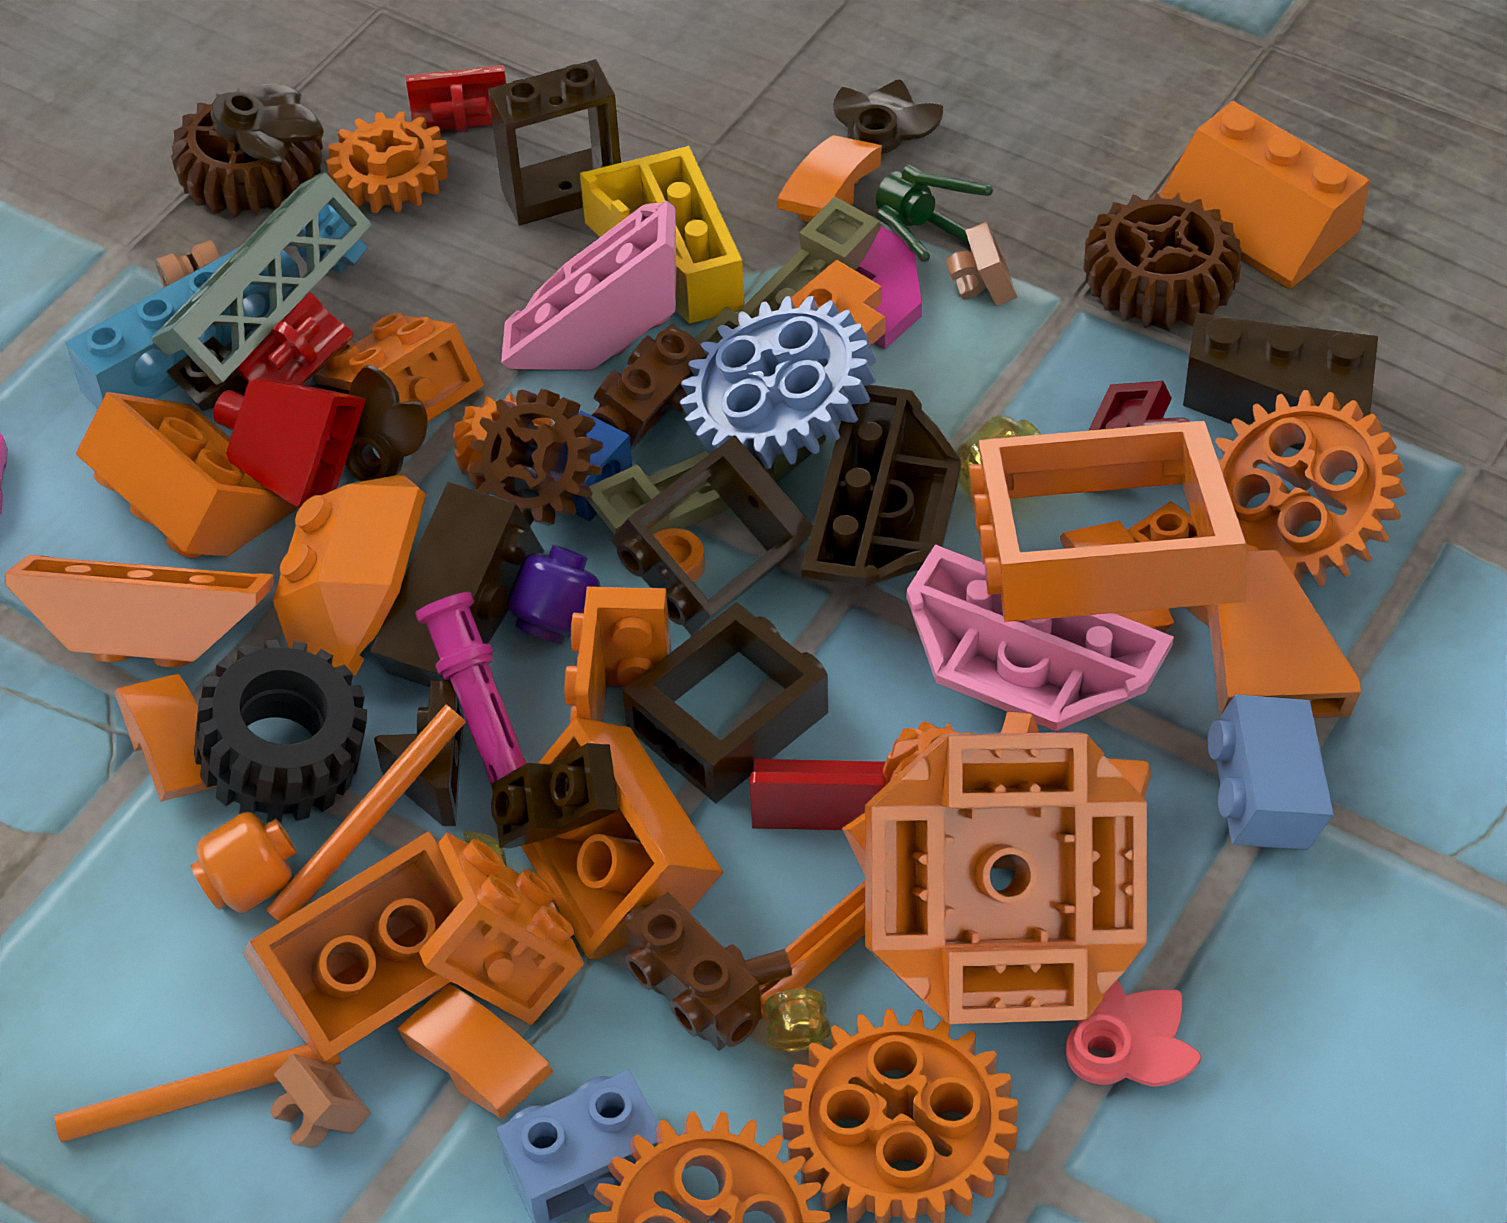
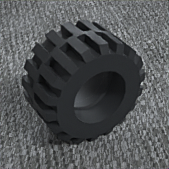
(286, 686)

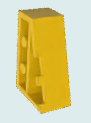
(706, 256)

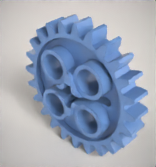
(779, 380)

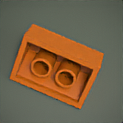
(1279, 192)
(178, 475)
(626, 856)
(355, 951)

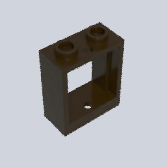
(536, 189)
(754, 500)
(688, 746)

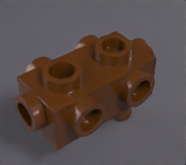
(649, 384)
(707, 985)

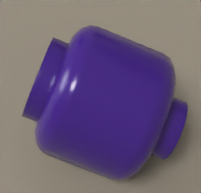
(550, 592)

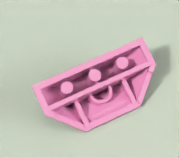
(599, 297)
(1039, 666)

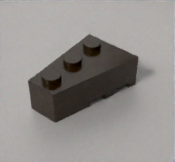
(1253, 361)
(468, 546)

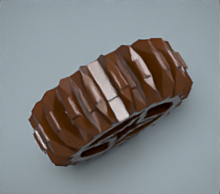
(227, 177)
(1162, 260)

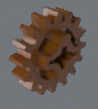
(536, 457)

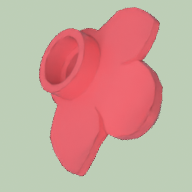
(1139, 1035)

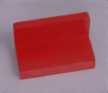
(812, 792)

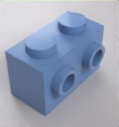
(1270, 772)
(565, 1148)

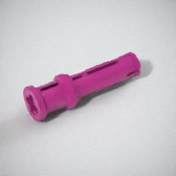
(466, 663)

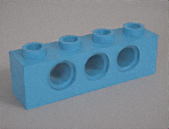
(124, 359)

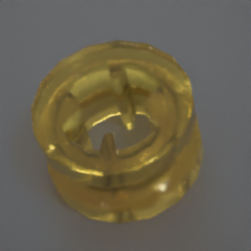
(796, 1019)

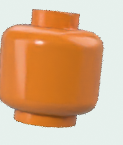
(244, 862)

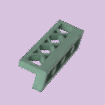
(246, 264)

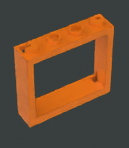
(1116, 575)

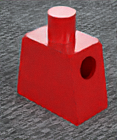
(290, 435)

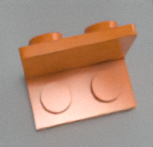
(418, 355)
(616, 642)
(503, 934)

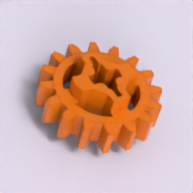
(388, 161)

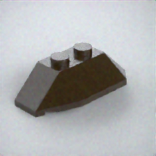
(883, 493)

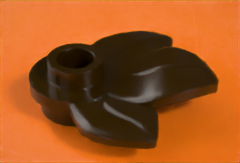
(885, 115)
(265, 120)
(386, 425)

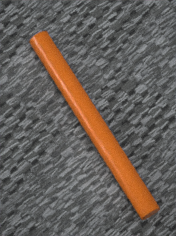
(366, 814)
(176, 1095)

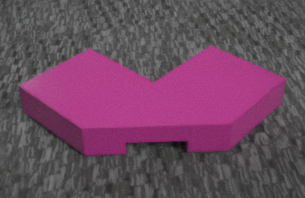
(895, 269)

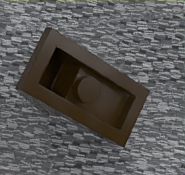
(438, 784)

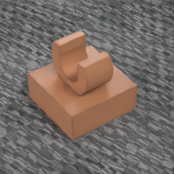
(982, 267)
(321, 1096)

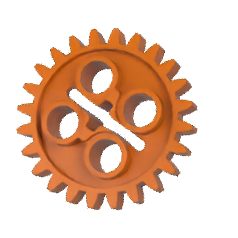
(1333, 443)
(900, 1120)
(746, 1174)

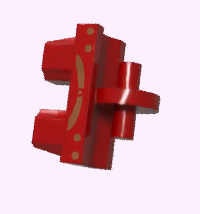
(454, 97)
(297, 345)

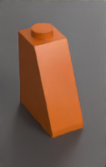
(1278, 644)

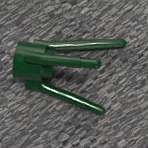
(908, 201)

